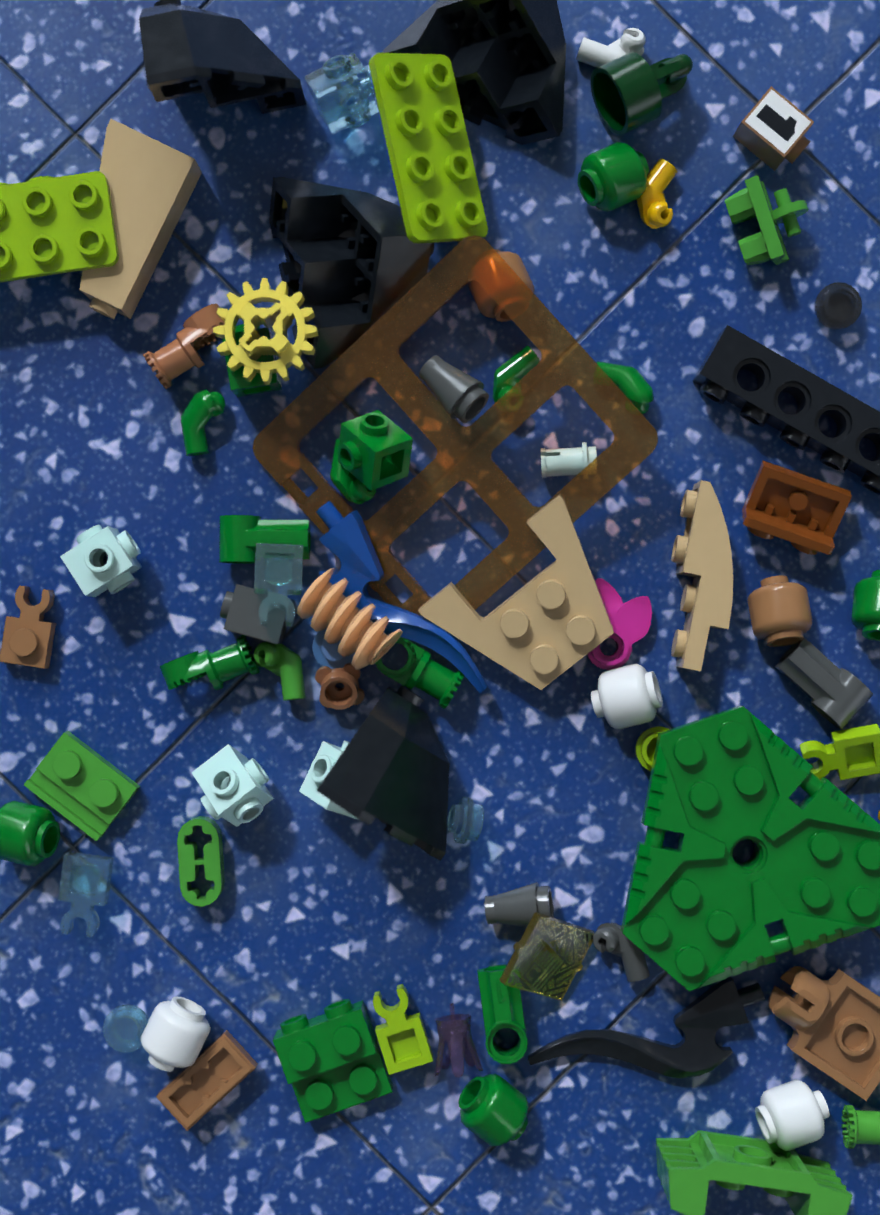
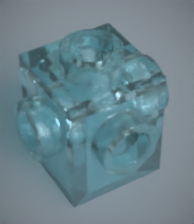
(343, 92)

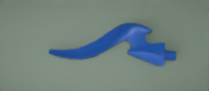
(360, 565)

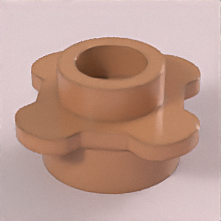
(339, 697)

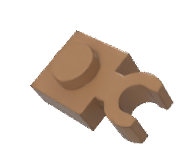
(28, 638)

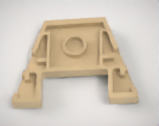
(543, 623)

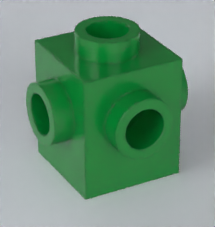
(374, 449)

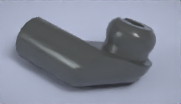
(611, 939)

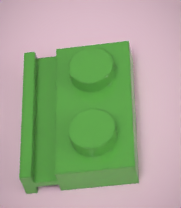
(82, 785)

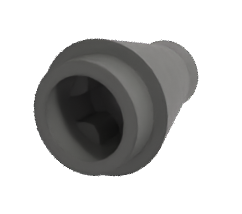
(455, 390)
(519, 905)

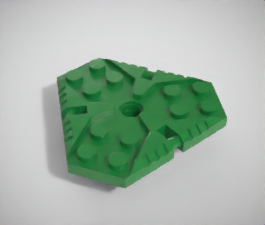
(808, 869)

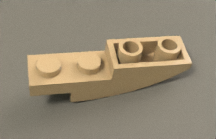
(706, 556)

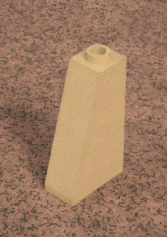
(147, 197)

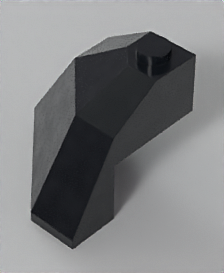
(212, 54)
(503, 60)
(344, 257)
(395, 773)

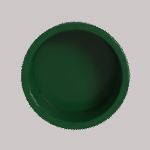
(632, 92)

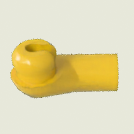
(652, 202)

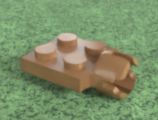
(833, 1026)

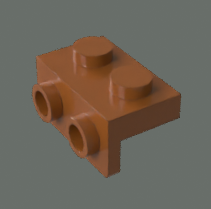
(795, 508)

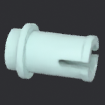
(566, 460)

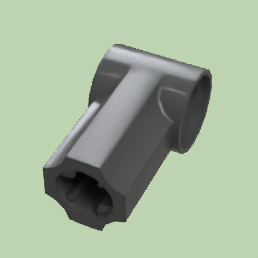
(833, 690)

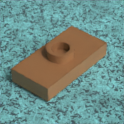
(207, 1080)

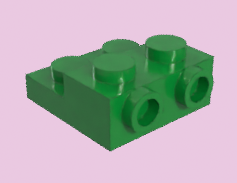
(332, 1059)

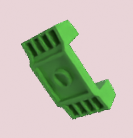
(738, 1161)

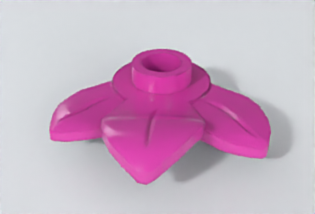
(629, 621)

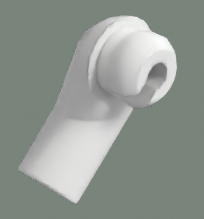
(600, 54)

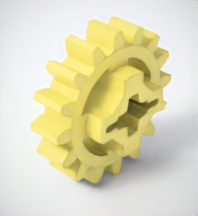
(278, 317)

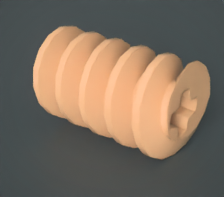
(346, 621)

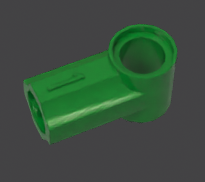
(241, 533)
(501, 1009)

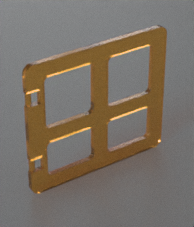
(461, 450)

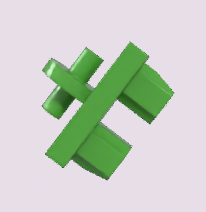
(756, 203)

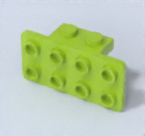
(428, 147)
(56, 226)

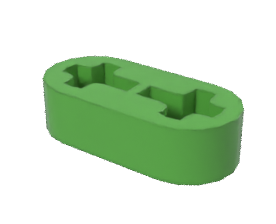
(190, 862)

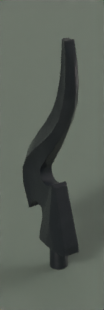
(689, 1058)

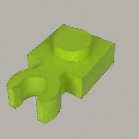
(851, 753)
(403, 1036)

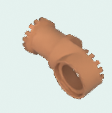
(182, 352)

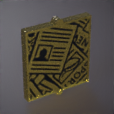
(547, 956)

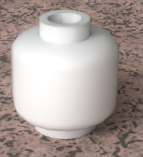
(627, 696)
(175, 1034)
(792, 1115)

